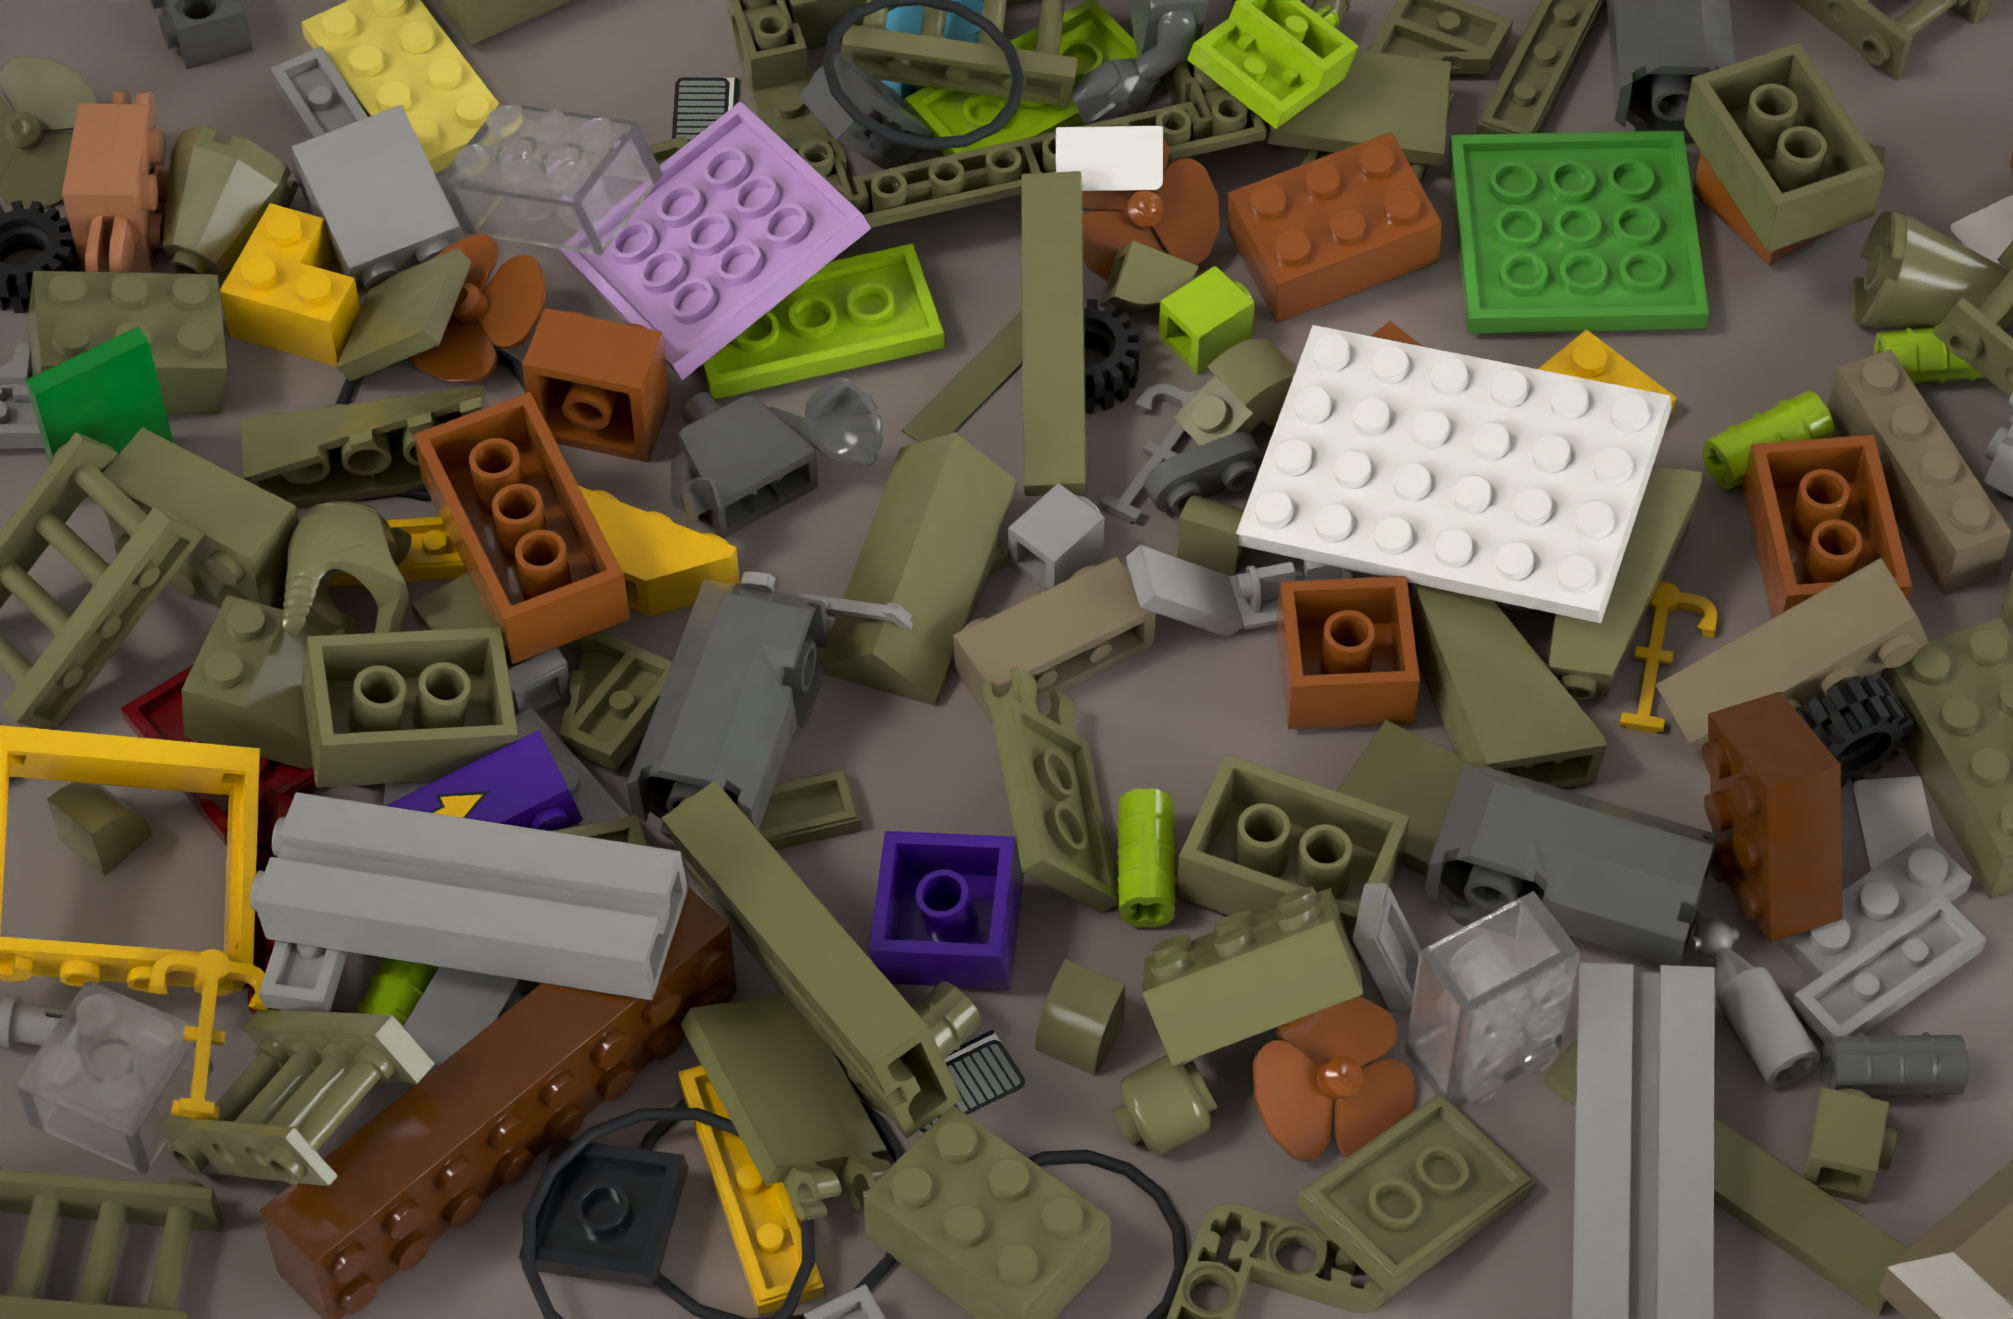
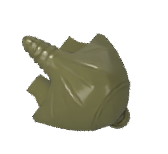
(349, 540)

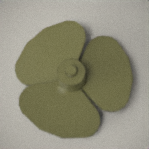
(43, 101)

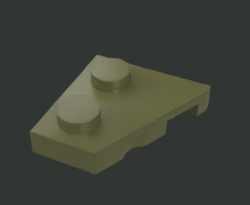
(1445, 32)
(611, 699)

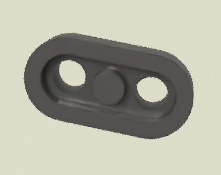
(1205, 471)

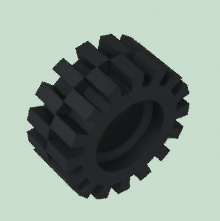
(32, 230)
(1121, 346)
(1860, 725)

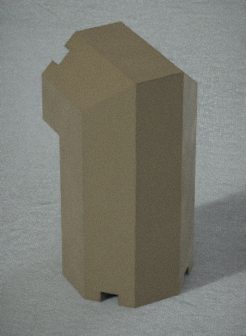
(1961, 1262)

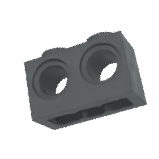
(204, 29)
(873, 100)

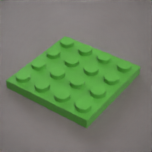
(1577, 232)

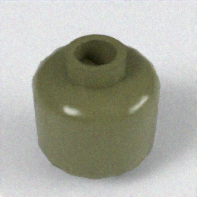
(1164, 1105)

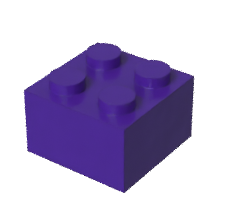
(947, 909)

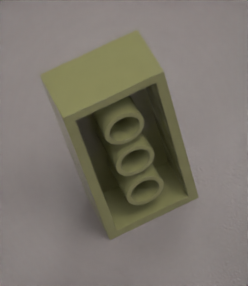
(1963, 740)

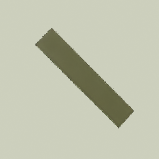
(970, 385)

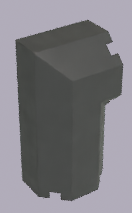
(1657, 53)
(731, 699)
(1592, 863)

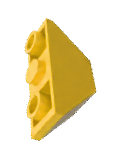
(658, 557)

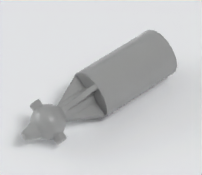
(1755, 1007)

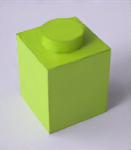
(1206, 318)

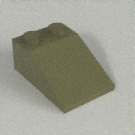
(250, 684)

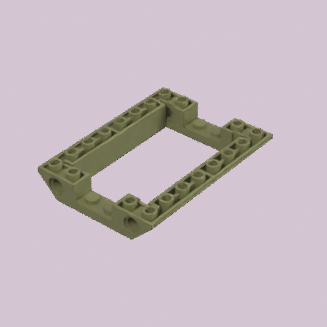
(774, 61)

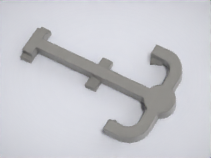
(1124, 507)
(836, 606)

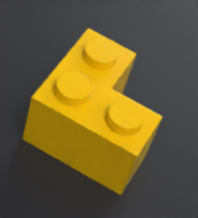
(284, 289)

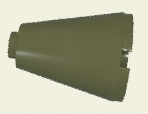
(1918, 276)

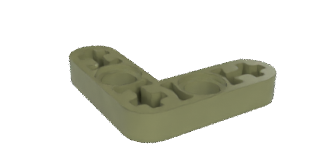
(1255, 1261)

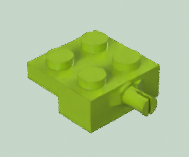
(1275, 56)

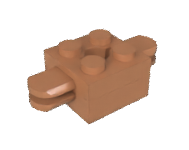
(117, 184)

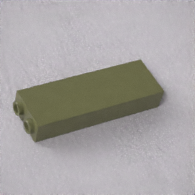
(813, 960)

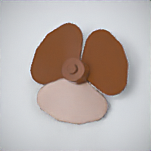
(1179, 212)
(497, 315)
(1321, 1068)

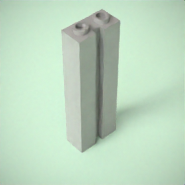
(471, 895)
(1644, 1143)

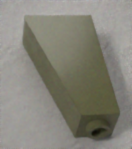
(1499, 694)

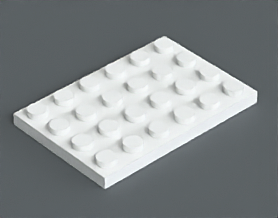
(1456, 472)

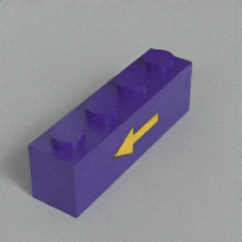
(506, 787)

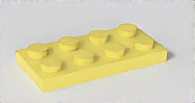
(403, 57)

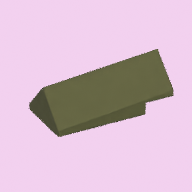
(931, 557)

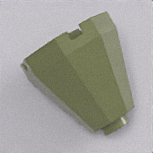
(218, 199)

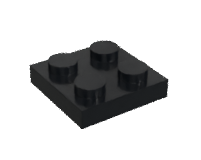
(609, 1214)

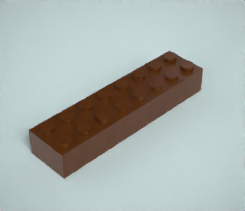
(485, 1120)

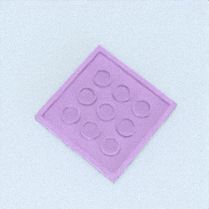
(720, 239)

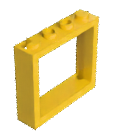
(148, 765)

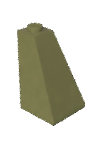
(1589, 653)

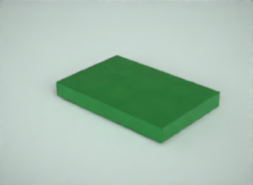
(101, 395)

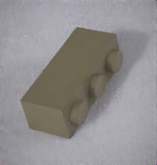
(1057, 634)

